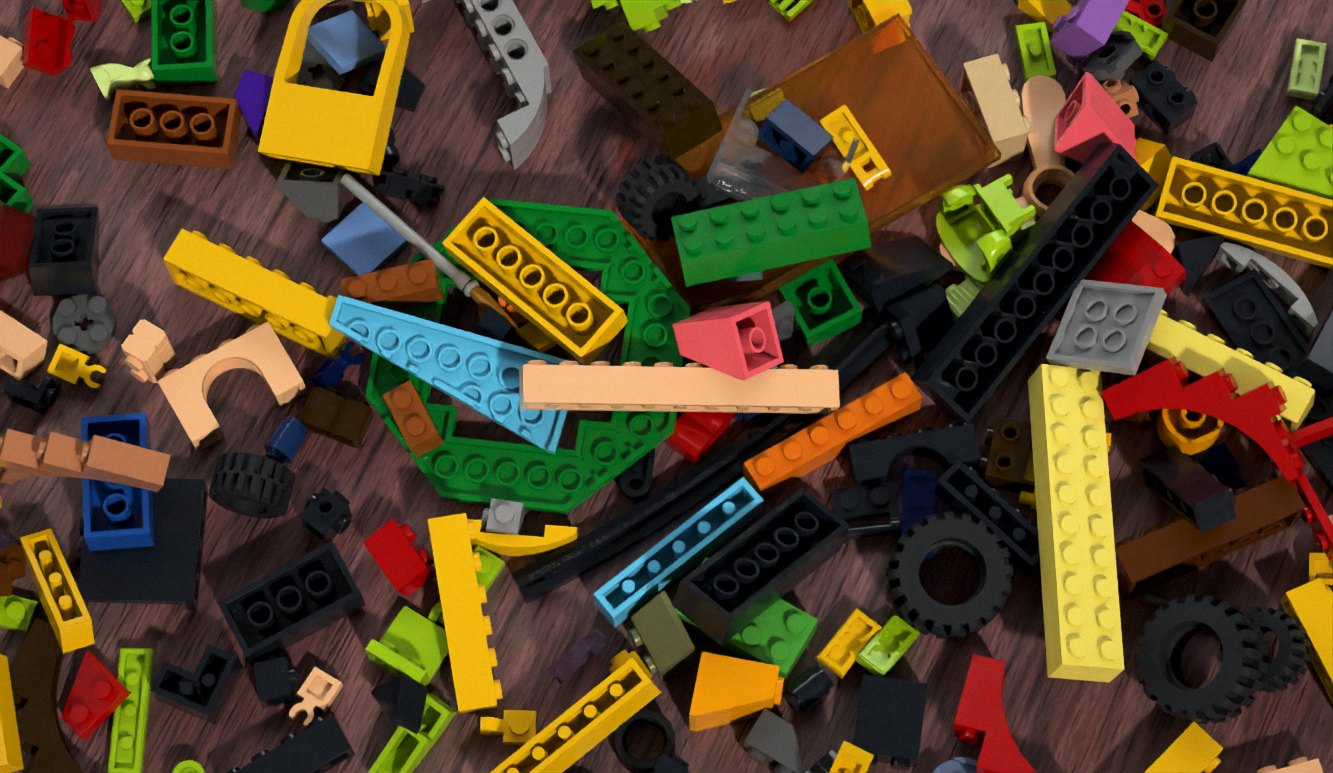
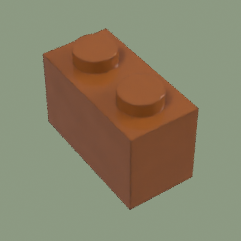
(413, 419)

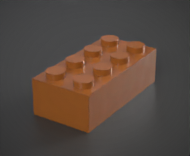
(174, 129)

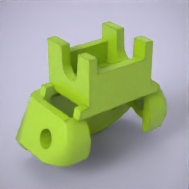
(983, 233)

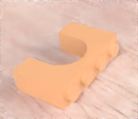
(255, 350)

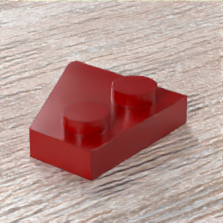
(92, 696)

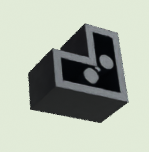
(199, 692)

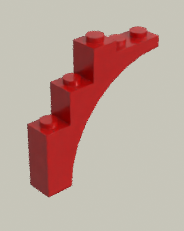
(1215, 395)
(983, 721)

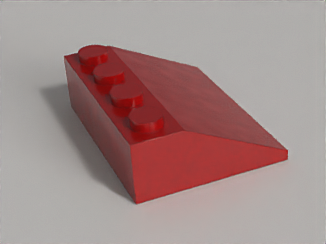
(1136, 261)

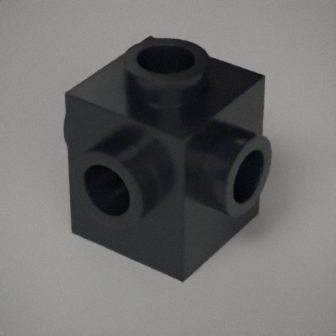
(326, 514)

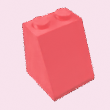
(1091, 119)
(731, 339)

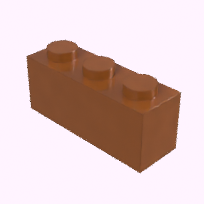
(397, 286)

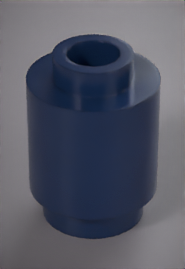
(286, 440)

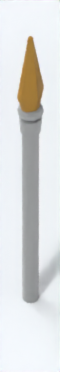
(460, 279)

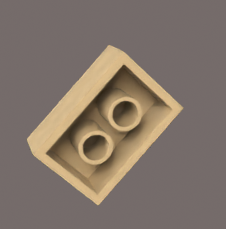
(995, 105)

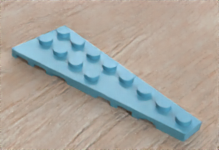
(457, 362)

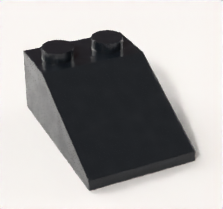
(65, 251)
(892, 272)

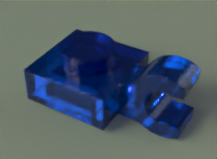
(332, 369)

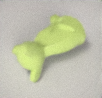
(118, 76)

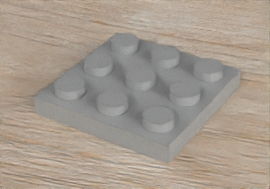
(1106, 326)

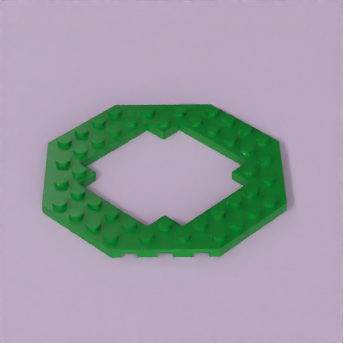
(524, 473)

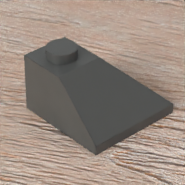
(313, 189)

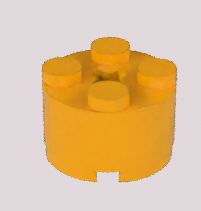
(1186, 434)

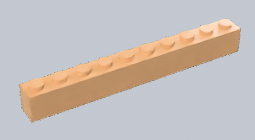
(676, 388)

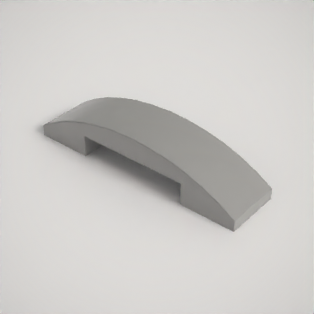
(1239, 259)

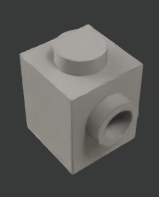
(504, 517)

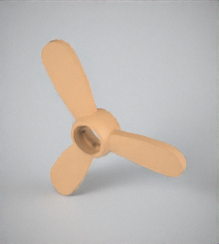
(1040, 102)

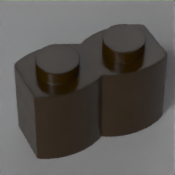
(337, 417)

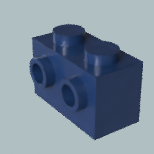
(797, 136)

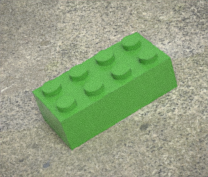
(771, 638)

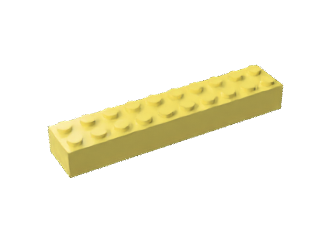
(1075, 525)

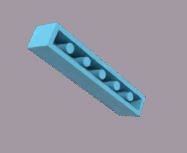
(678, 552)

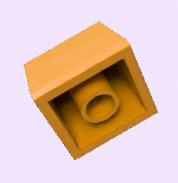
(732, 691)

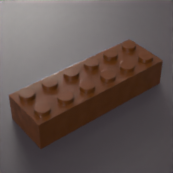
(1181, 548)

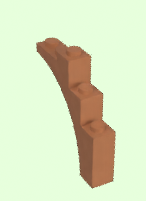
(65, 456)

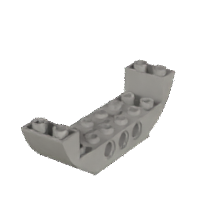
(523, 69)

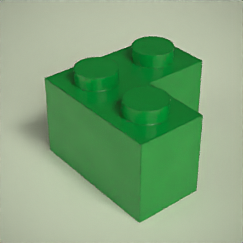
(12, 166)

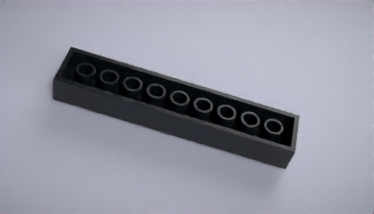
(1034, 282)

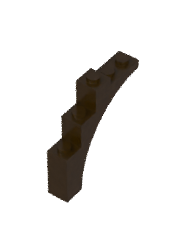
(35, 683)

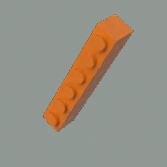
(832, 435)

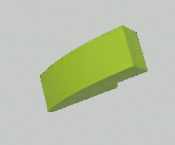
(408, 749)

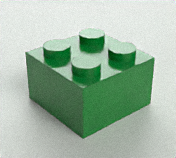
(821, 304)

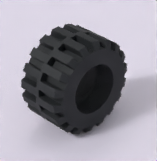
(655, 194)
(252, 485)
(1291, 651)

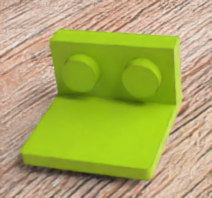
(410, 647)

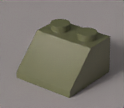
(662, 638)

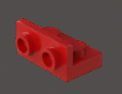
(48, 41)

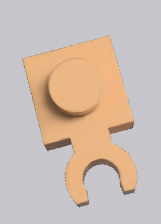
(317, 692)

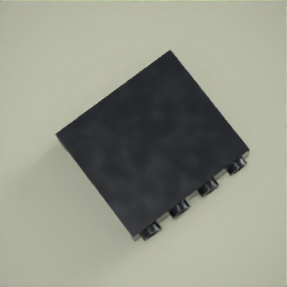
(154, 573)

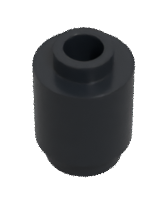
(808, 689)

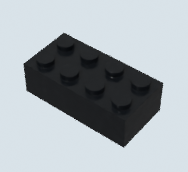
(291, 603)

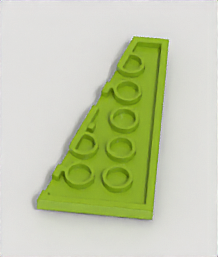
(1299, 156)

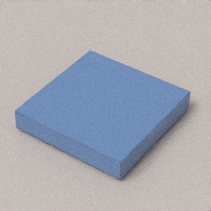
(346, 42)
(363, 241)

